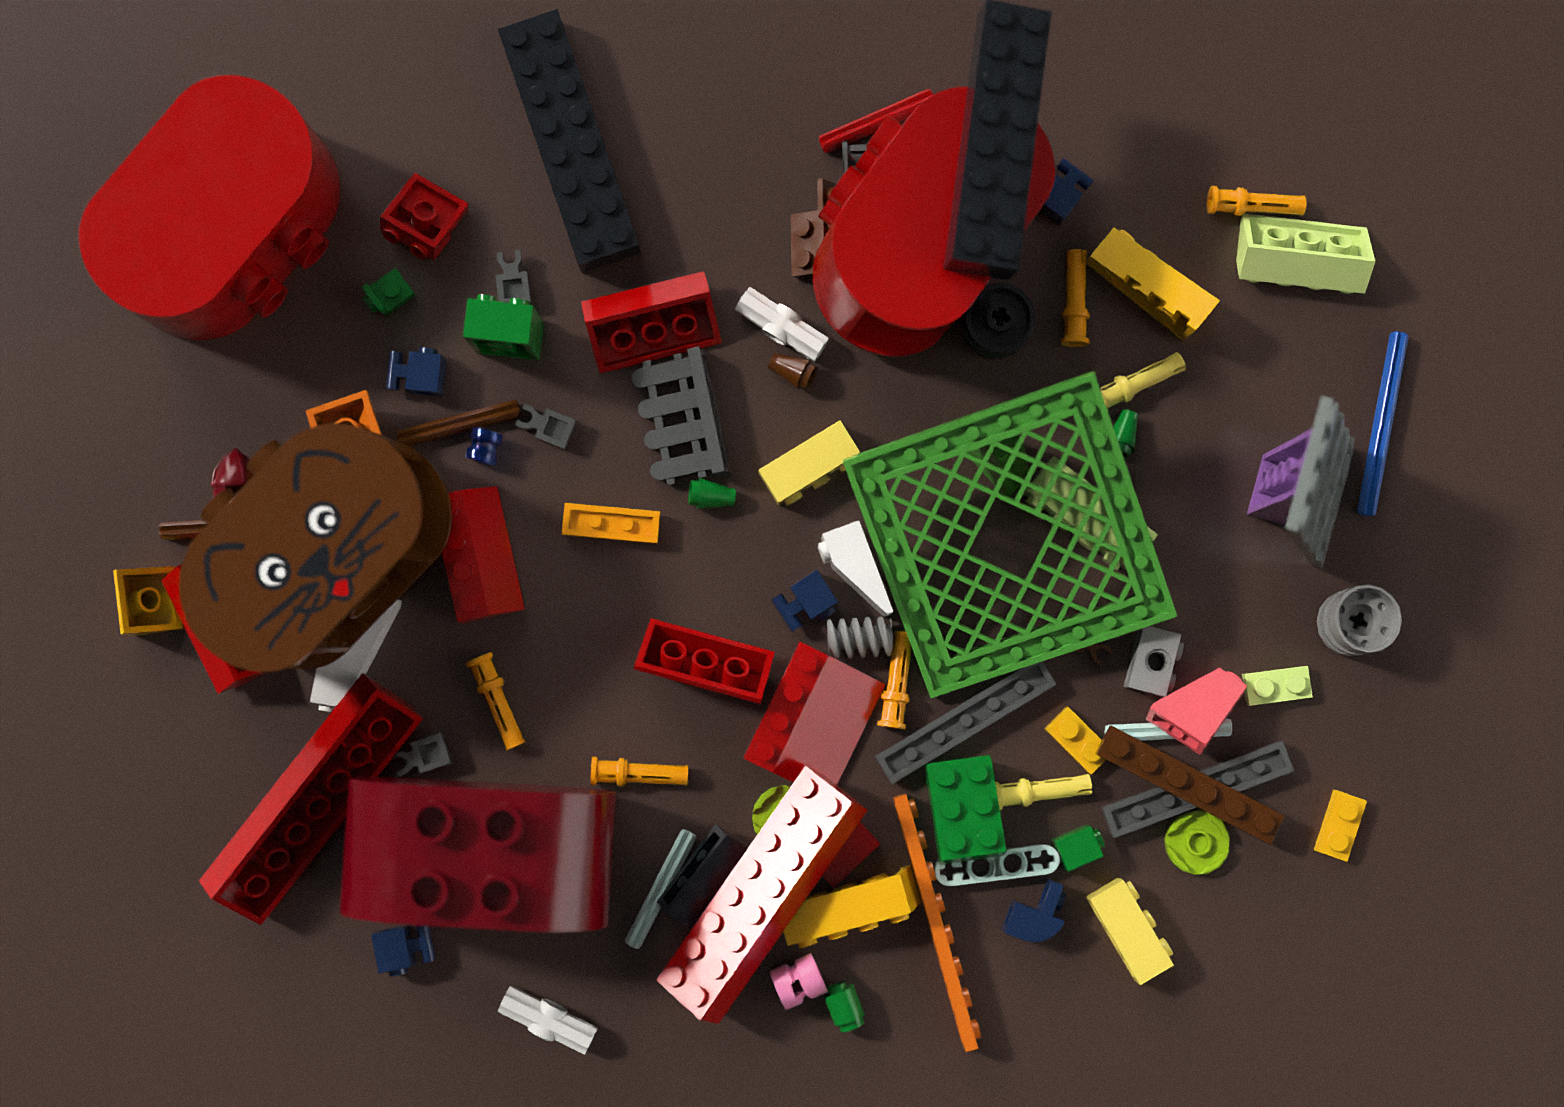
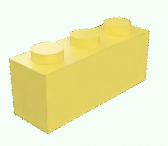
(808, 464)
(1130, 930)

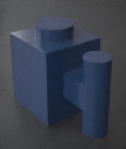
(1063, 194)
(422, 374)
(811, 596)
(396, 948)

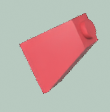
(1198, 708)

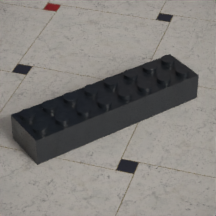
(997, 140)
(569, 141)

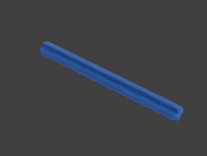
(1382, 424)

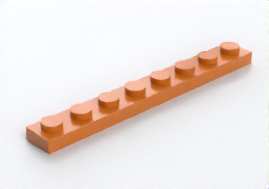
(940, 933)

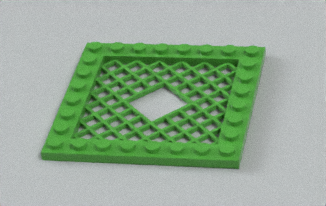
(1092, 625)

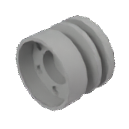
(1373, 612)

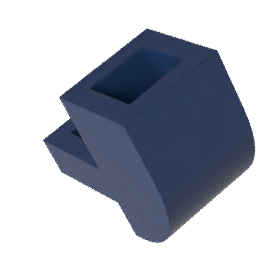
(1036, 923)

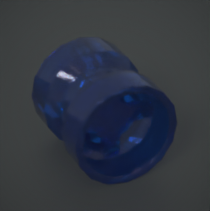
(484, 454)

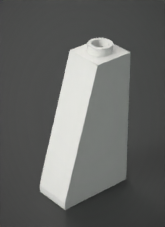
(337, 678)

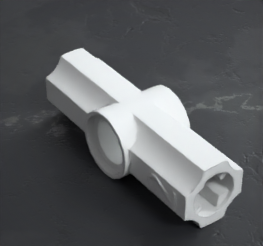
(781, 324)
(547, 1019)

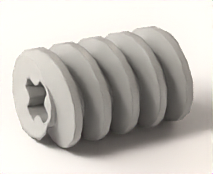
(860, 637)

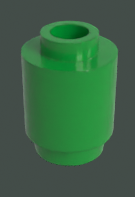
(844, 1006)

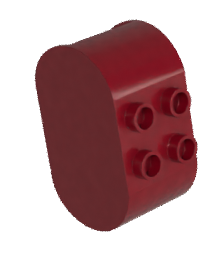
(477, 854)

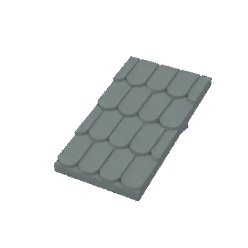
(1305, 480)

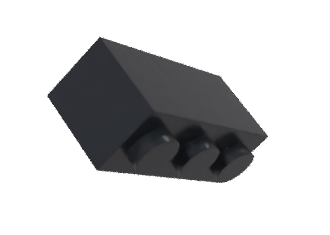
(701, 877)

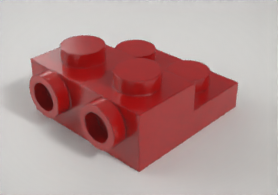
(422, 217)

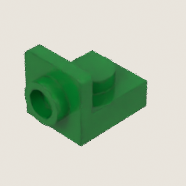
(388, 293)

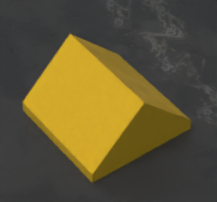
(144, 602)

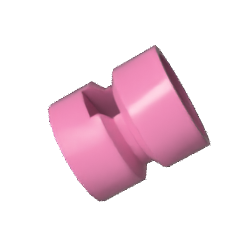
(810, 980)

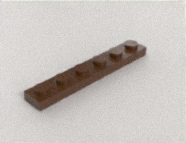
(1190, 785)

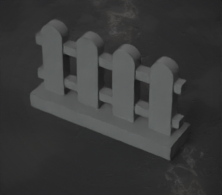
(693, 430)

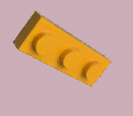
(611, 523)

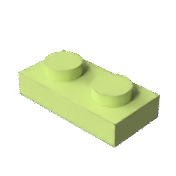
(1277, 685)

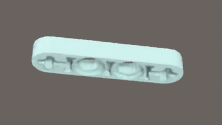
(997, 869)

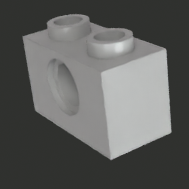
(1140, 675)

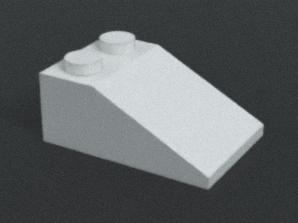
(853, 561)

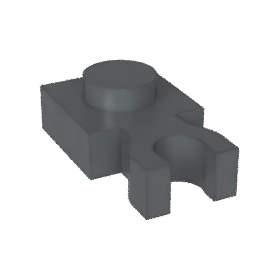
(513, 282)
(551, 427)
(426, 754)

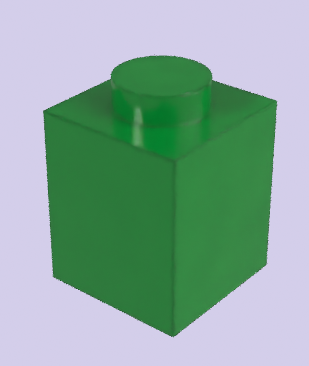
(1078, 847)

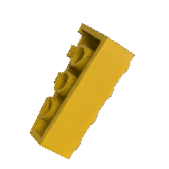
(1152, 284)
(854, 907)

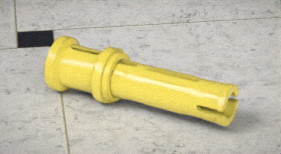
(1124, 387)
(1026, 792)

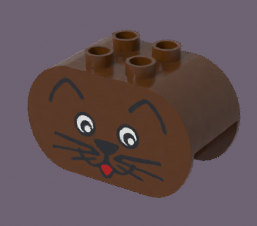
(312, 547)

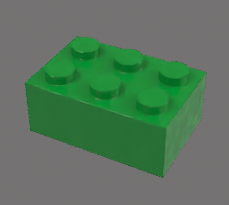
(503, 327)
(965, 809)

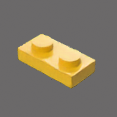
(1076, 739)
(1340, 825)

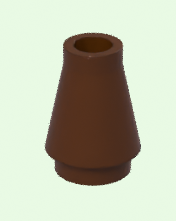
(794, 370)

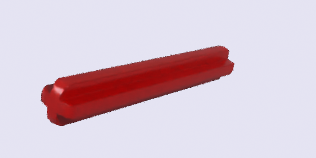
(871, 122)

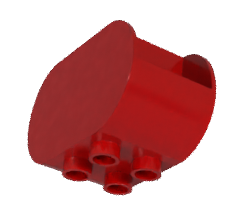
(212, 210)
(888, 232)

